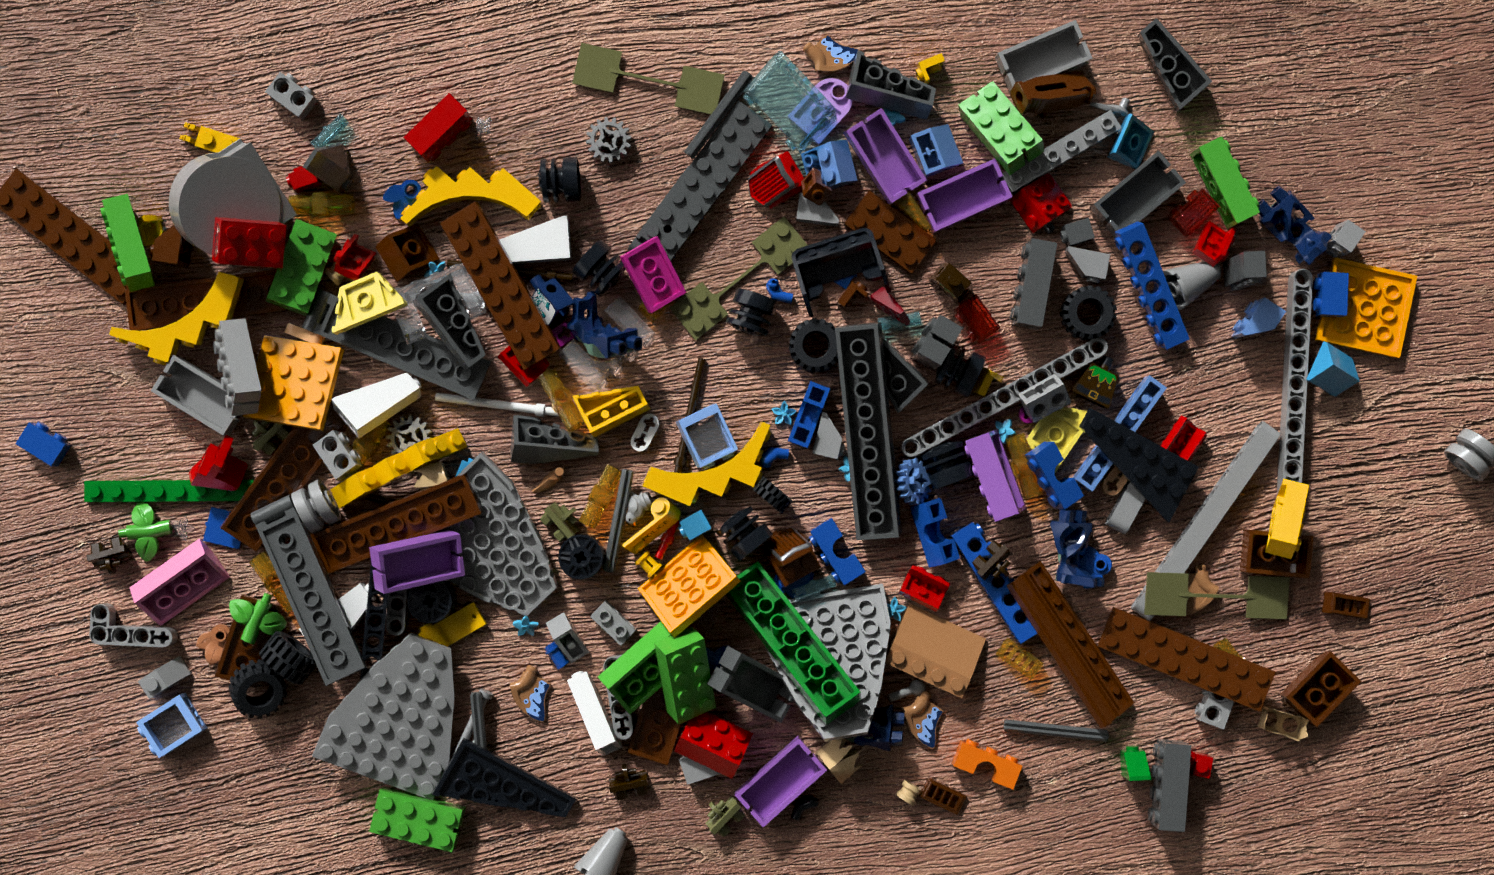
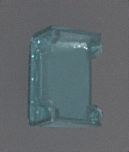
(790, 102)

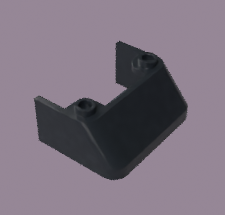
(835, 260)

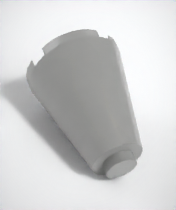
(1191, 281)
(604, 855)

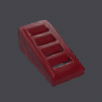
(887, 304)

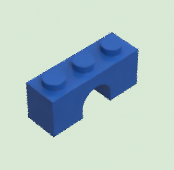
(808, 415)
(1043, 462)
(927, 520)
(844, 568)

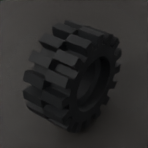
(772, 495)

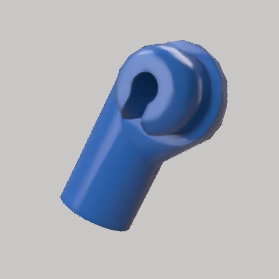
(776, 292)
(771, 454)

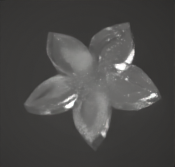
(482, 127)
(181, 528)

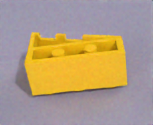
(610, 408)
(1287, 519)

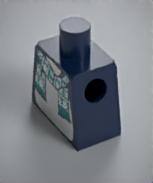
(551, 300)

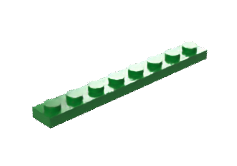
(157, 491)

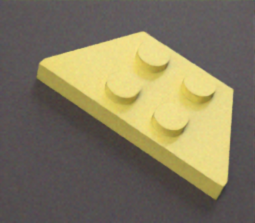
(365, 301)
(1060, 428)

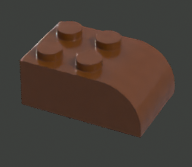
(1256, 560)
(1320, 688)

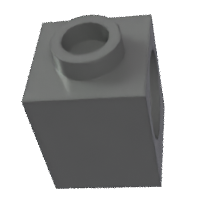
(1077, 232)

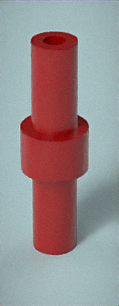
(666, 540)

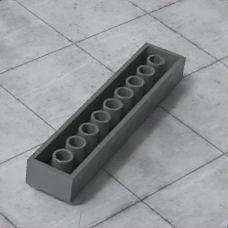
(868, 431)

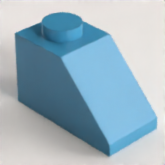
(694, 525)

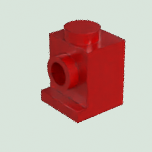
(302, 180)
(1200, 764)

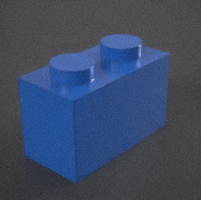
(1331, 294)
(43, 444)

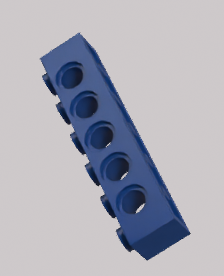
(1176, 331)
(962, 538)

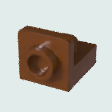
(814, 189)
(848, 296)

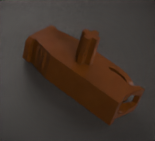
(1052, 93)

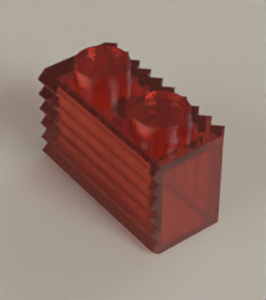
(1193, 212)
(976, 319)

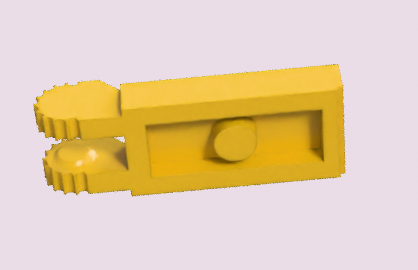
(208, 139)

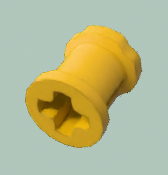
(648, 564)

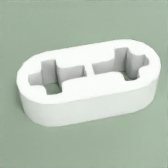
(640, 430)

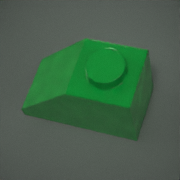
(1134, 764)

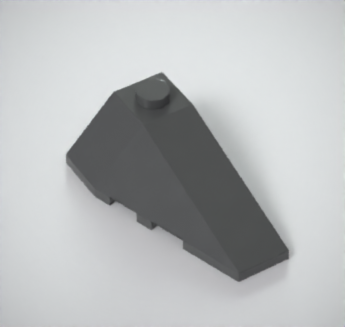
(331, 166)
(541, 443)

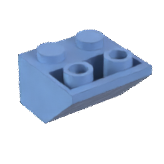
(935, 150)
(833, 161)
(1259, 318)

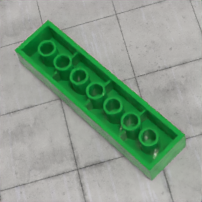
(793, 644)

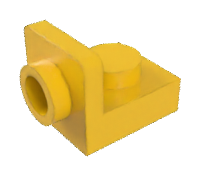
(931, 64)

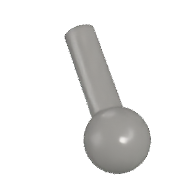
(916, 688)

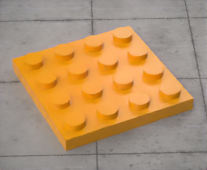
(1375, 310)
(296, 382)
(688, 585)

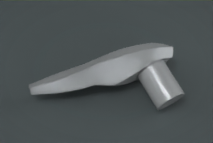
(1116, 110)

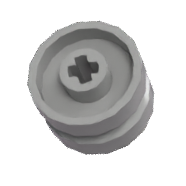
(1471, 454)
(316, 506)

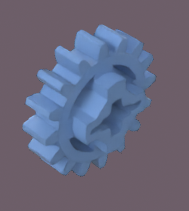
(913, 481)

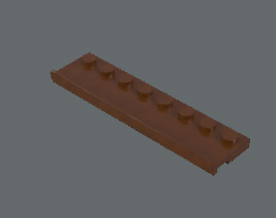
(1070, 644)

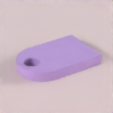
(842, 104)

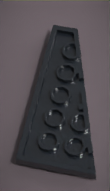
(1146, 465)
(491, 780)

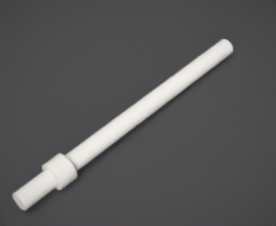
(538, 409)

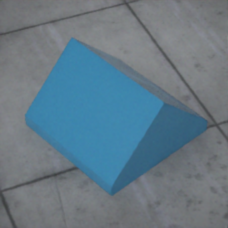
(1131, 142)
(1333, 370)

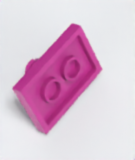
(653, 274)

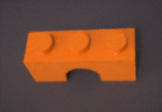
(970, 755)

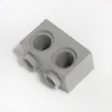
(290, 98)
(1344, 239)
(1044, 398)
(334, 459)
(613, 622)
(1222, 707)

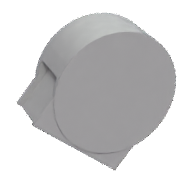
(225, 186)

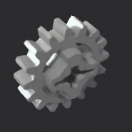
(617, 135)
(413, 429)

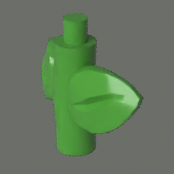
(145, 530)
(256, 617)

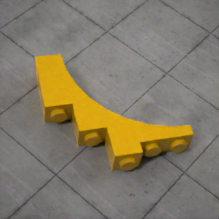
(471, 186)
(164, 341)
(397, 466)
(740, 467)

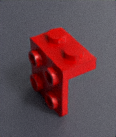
(1040, 202)

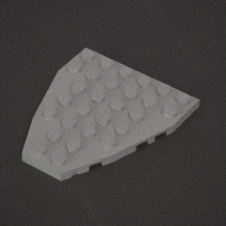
(501, 545)
(856, 633)
(396, 719)

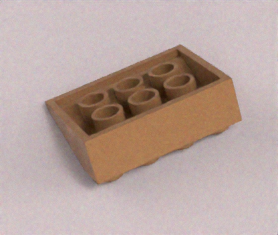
(935, 650)

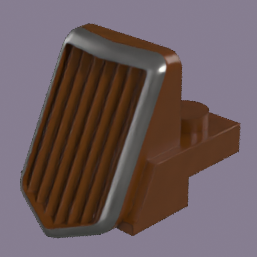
(790, 555)

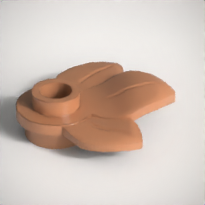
(212, 644)

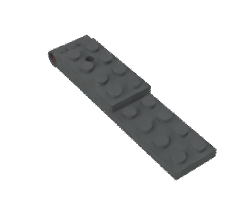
(704, 180)
(384, 341)
(308, 590)

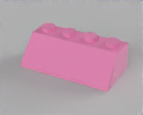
(179, 582)

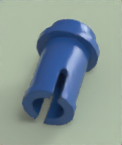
(556, 655)

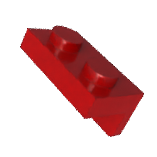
(1214, 243)
(353, 259)
(525, 376)
(1184, 438)
(924, 588)

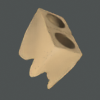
(432, 475)
(1299, 733)
(838, 759)

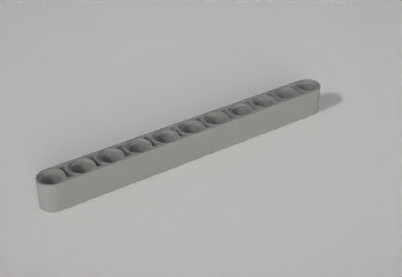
(1299, 374)
(992, 399)
(1214, 506)

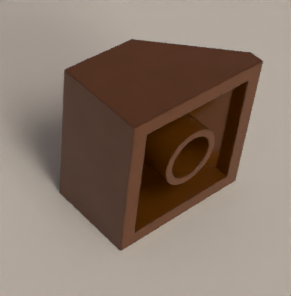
(171, 249)
(406, 252)

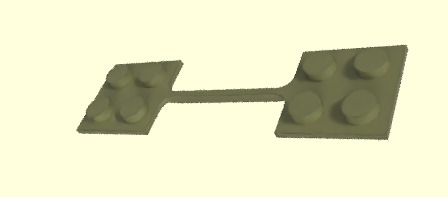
(599, 69)
(701, 309)
(1169, 594)

